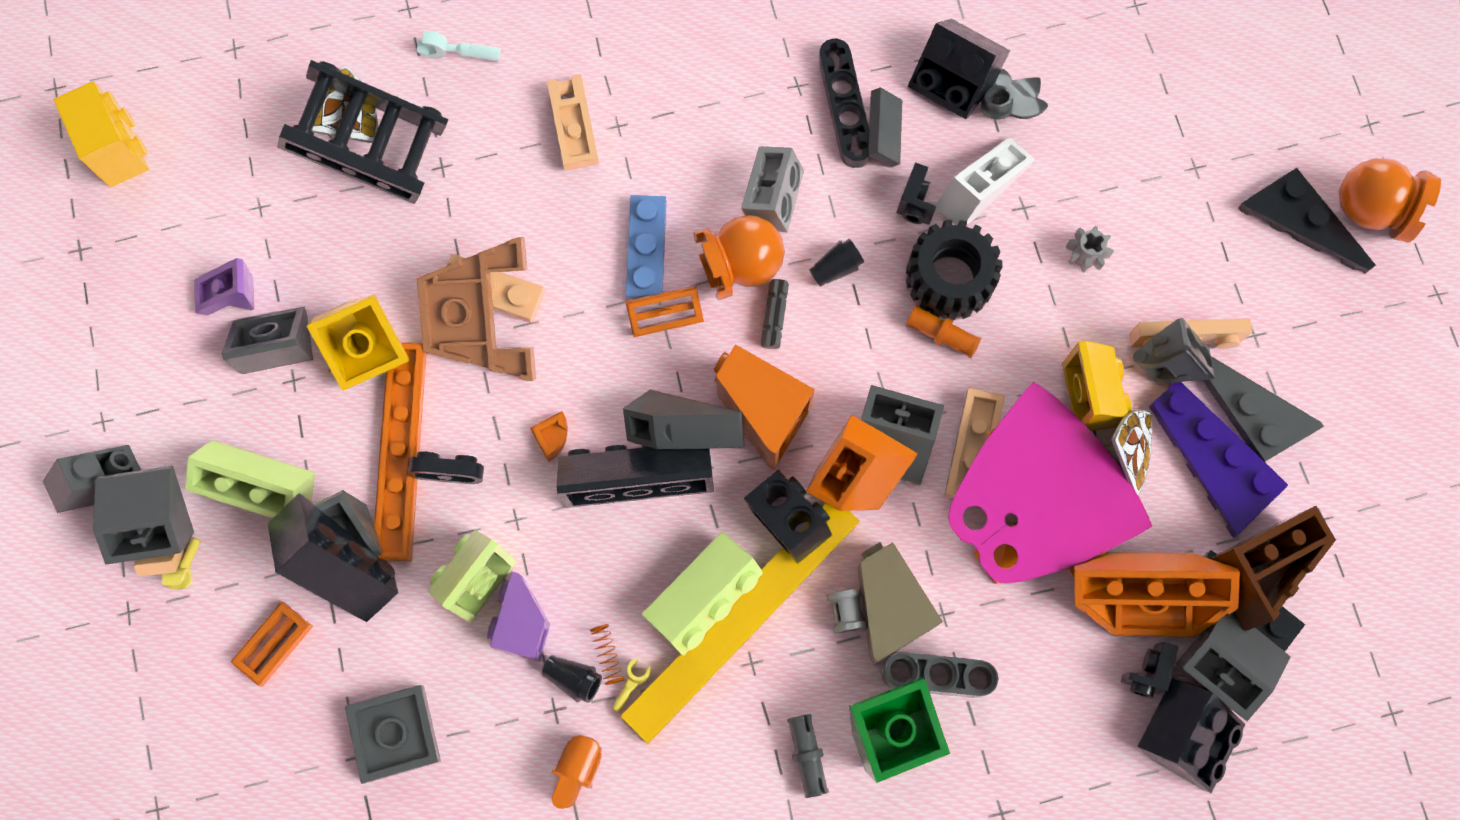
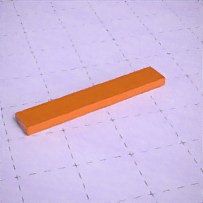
(399, 442)

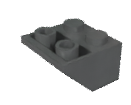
(906, 420)
(140, 515)
(1235, 664)

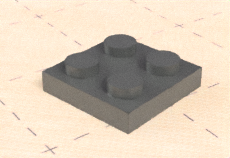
(392, 734)

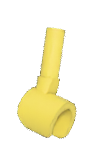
(182, 577)
(630, 685)

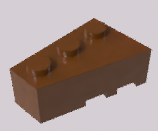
(1276, 563)

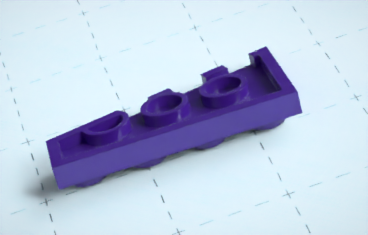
(1225, 465)

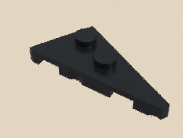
(1300, 211)

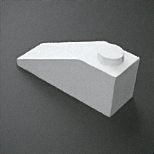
(984, 181)

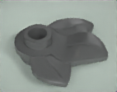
(1013, 98)

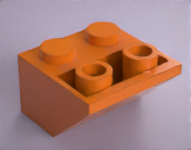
(860, 468)

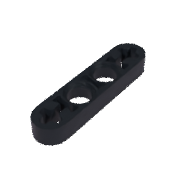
(841, 103)

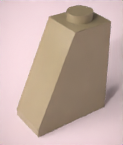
(892, 602)

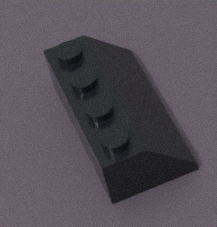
(632, 474)

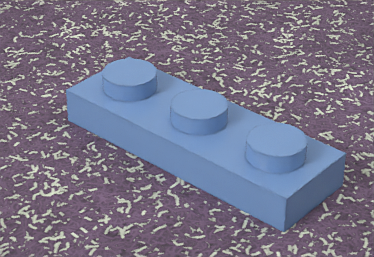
(646, 246)

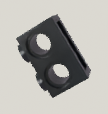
(783, 519)

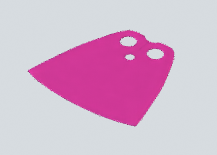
(1056, 482)

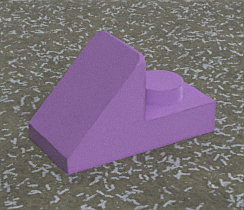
(223, 287)

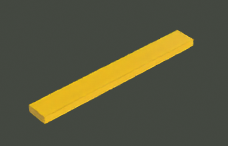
(691, 672)

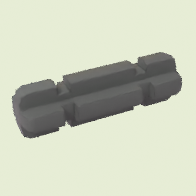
(774, 314)

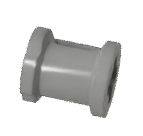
(846, 611)

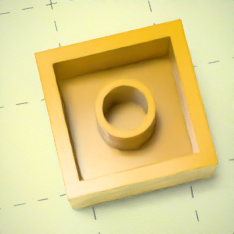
(102, 133)

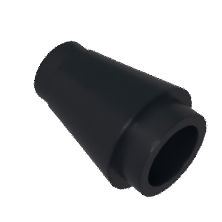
(837, 263)
(573, 678)

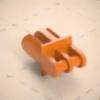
(576, 769)

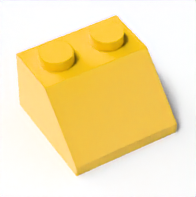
(1096, 386)

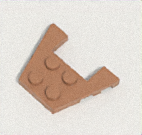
(460, 313)

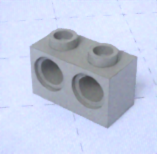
(773, 186)

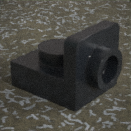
(912, 202)
(1159, 668)

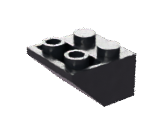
(957, 67)
(1192, 734)

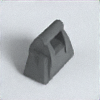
(1175, 355)

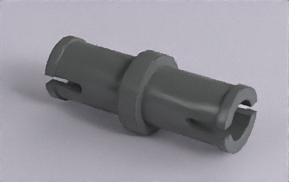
(808, 756)

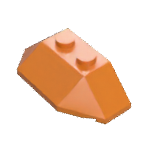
(1156, 593)

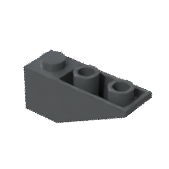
(681, 423)

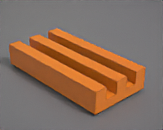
(661, 297)
(283, 652)

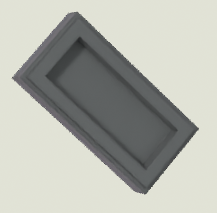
(885, 127)

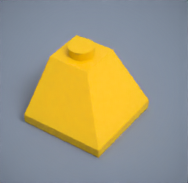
(357, 341)

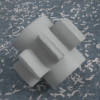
(1087, 240)

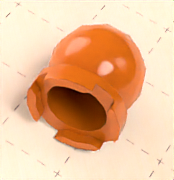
(1386, 195)
(742, 253)

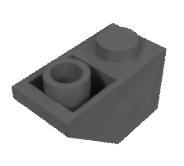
(73, 477)

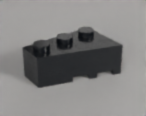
(329, 560)

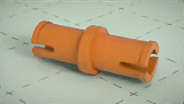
(943, 332)

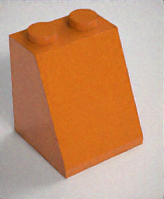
(769, 400)

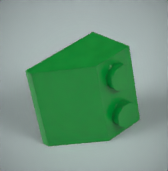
(897, 730)

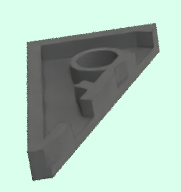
(1259, 416)

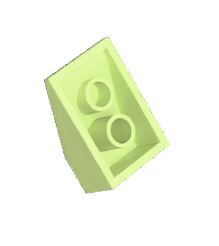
(471, 575)

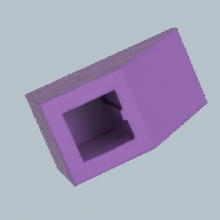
(521, 622)

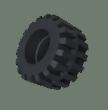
(959, 243)

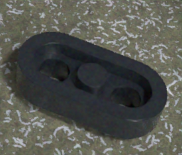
(433, 468)

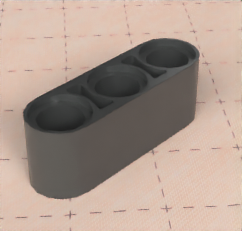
(957, 669)

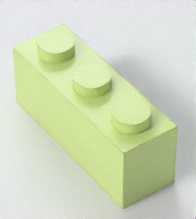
(246, 478)
(703, 593)

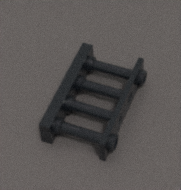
(336, 154)

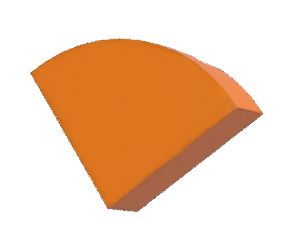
(551, 435)

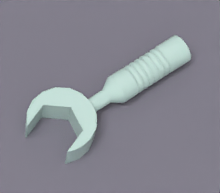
(435, 46)

